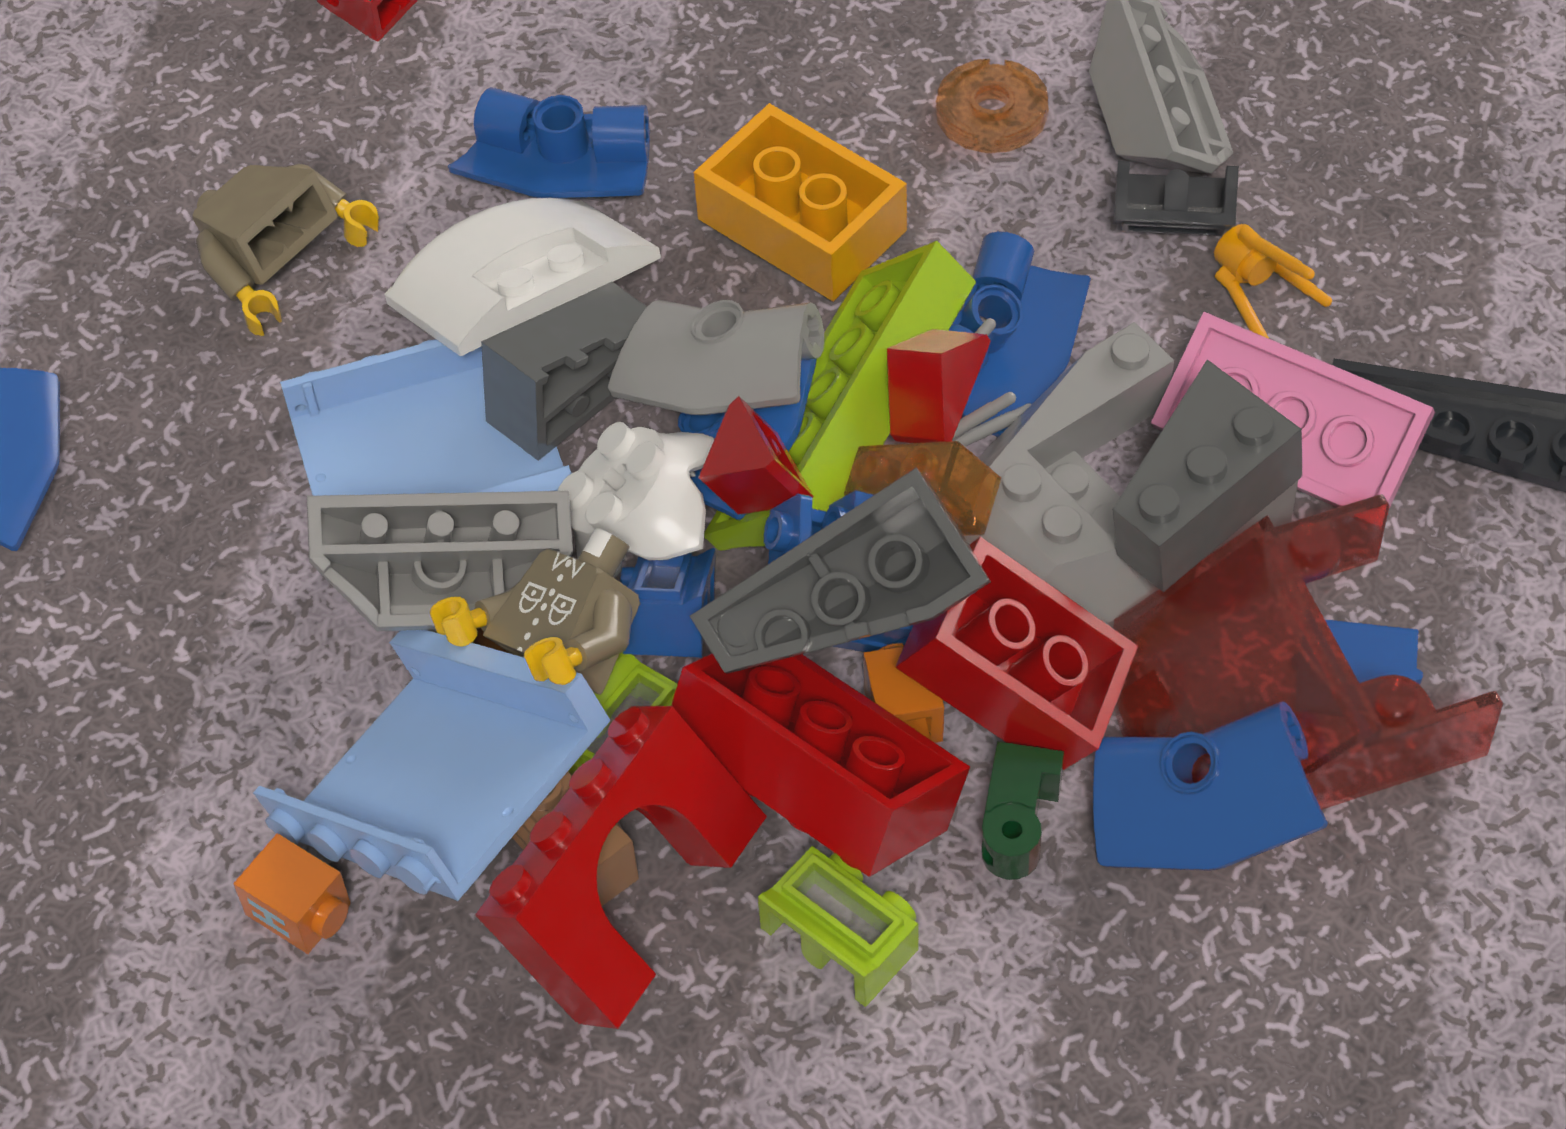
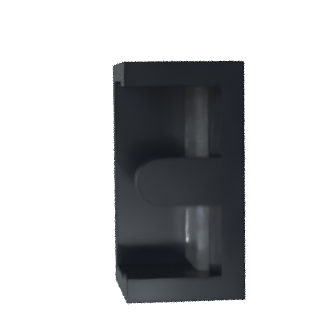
(1175, 202)

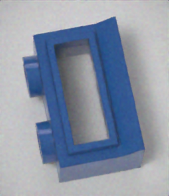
(667, 597)

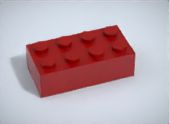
(824, 757)

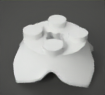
(641, 491)

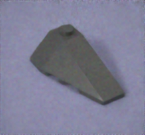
(860, 576)

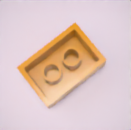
(801, 201)

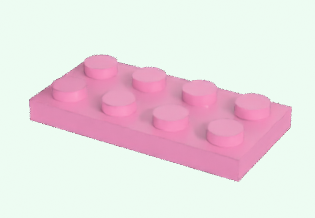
(1353, 430)

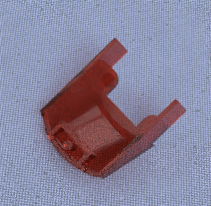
(1251, 636)

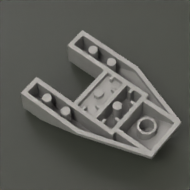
(1053, 505)

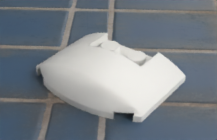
(512, 268)

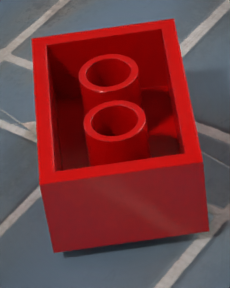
(1023, 660)

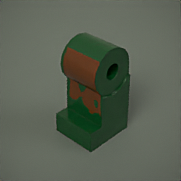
(1010, 820)

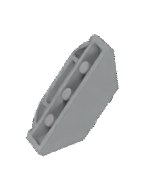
(1155, 91)
(411, 550)

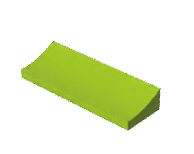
(850, 378)

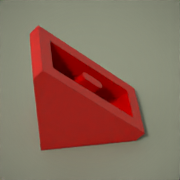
(932, 383)
(750, 463)

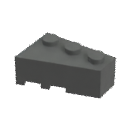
(556, 368)
(1204, 477)

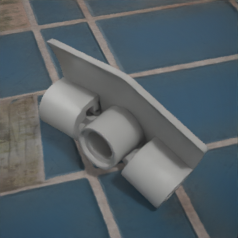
(712, 354)

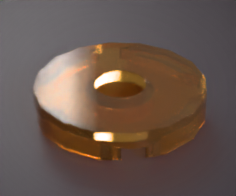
(988, 129)

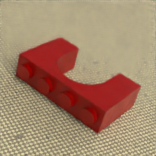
(549, 898)

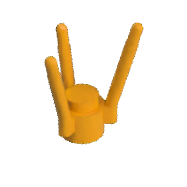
(1252, 260)

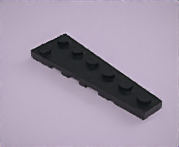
(1484, 422)

